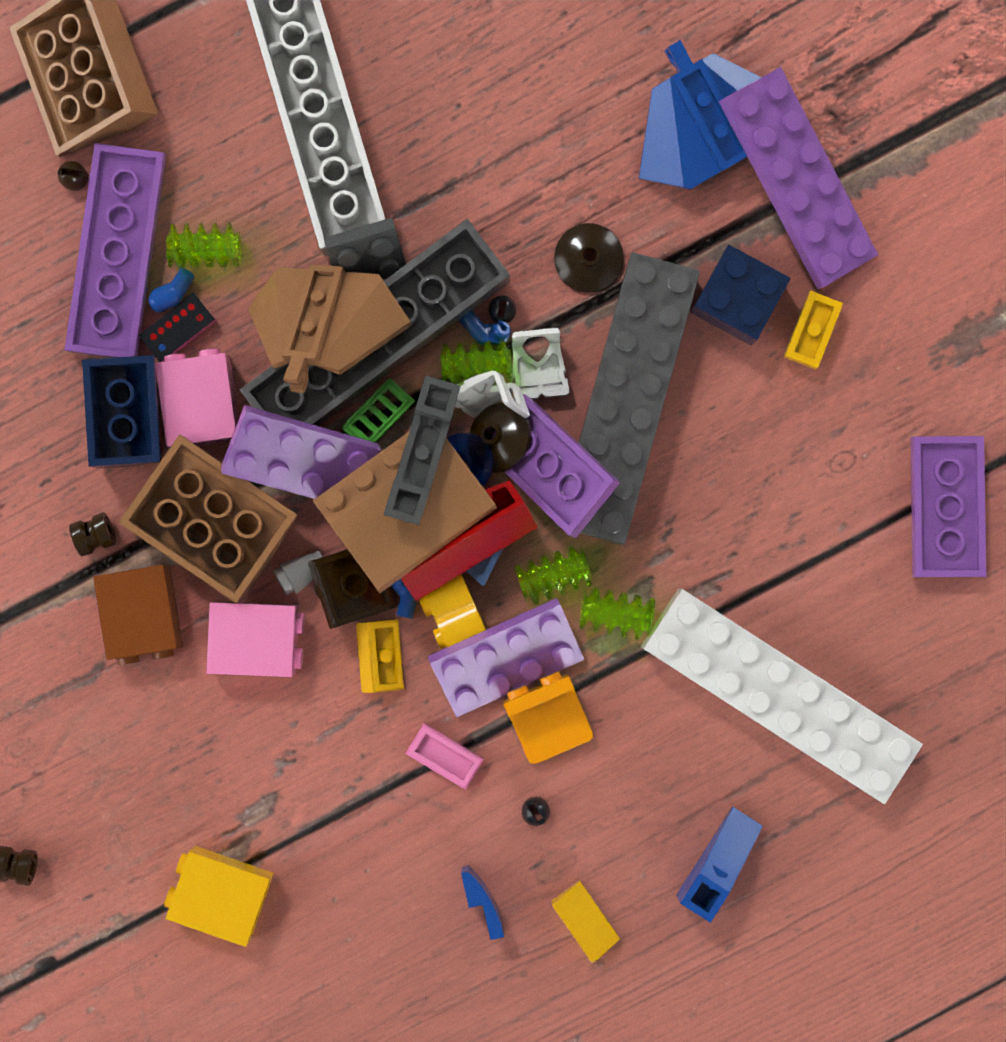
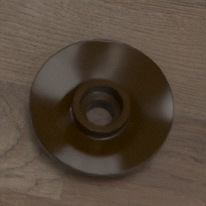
(587, 275)
(511, 435)

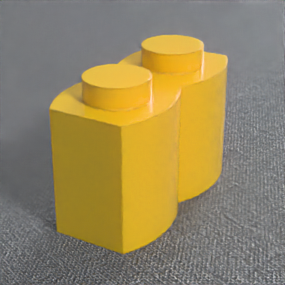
(453, 612)

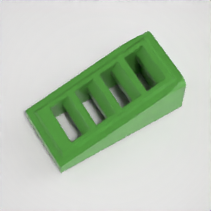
(369, 405)

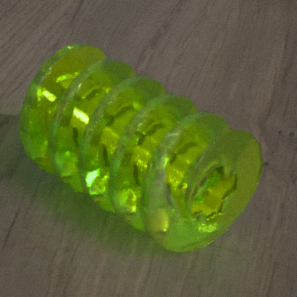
(203, 246)
(475, 362)
(553, 575)
(617, 613)

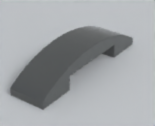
(422, 450)

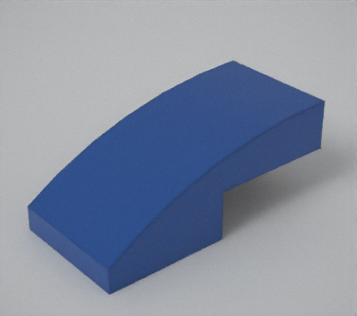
(477, 895)

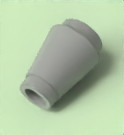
(295, 573)

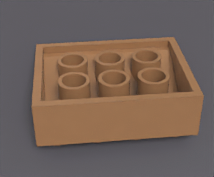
(82, 72)
(208, 520)
(389, 546)

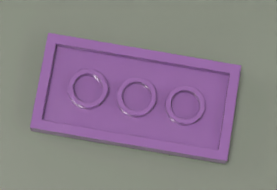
(292, 453)
(561, 474)
(948, 506)
(506, 657)

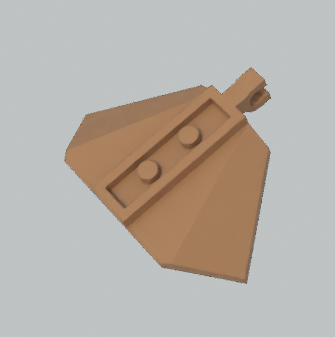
(324, 319)

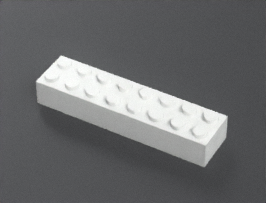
(316, 115)
(781, 695)

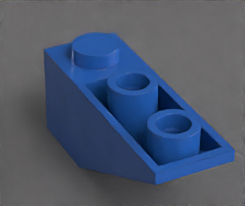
(719, 865)

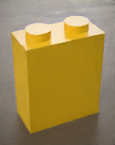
(218, 895)

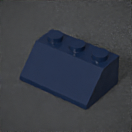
(121, 411)

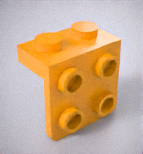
(548, 717)

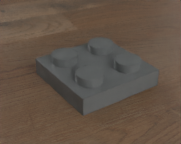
(367, 249)

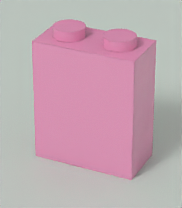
(197, 397)
(254, 639)

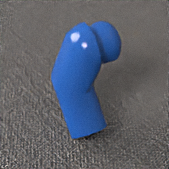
(171, 293)
(485, 332)
(407, 603)

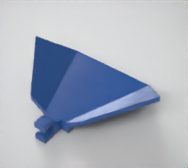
(686, 126)

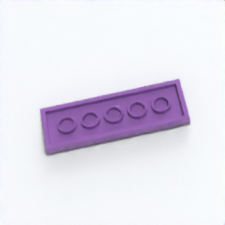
(798, 178)
(115, 251)

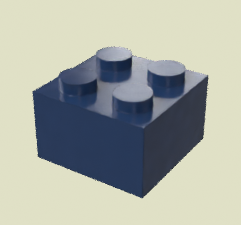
(740, 295)

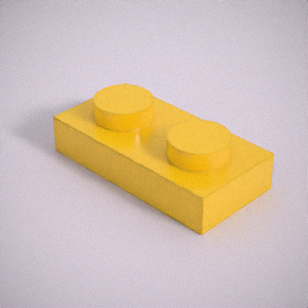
(813, 330)

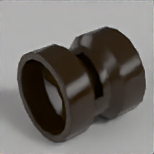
(92, 534)
(18, 865)

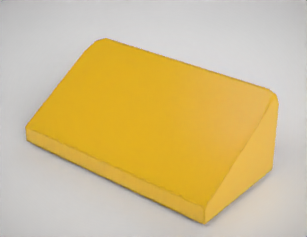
(379, 656)
(585, 921)

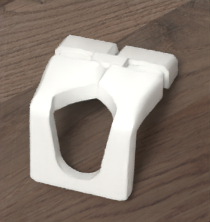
(539, 377)
(479, 394)

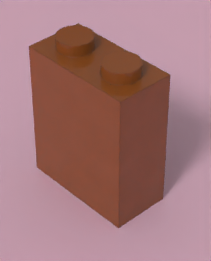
(138, 613)

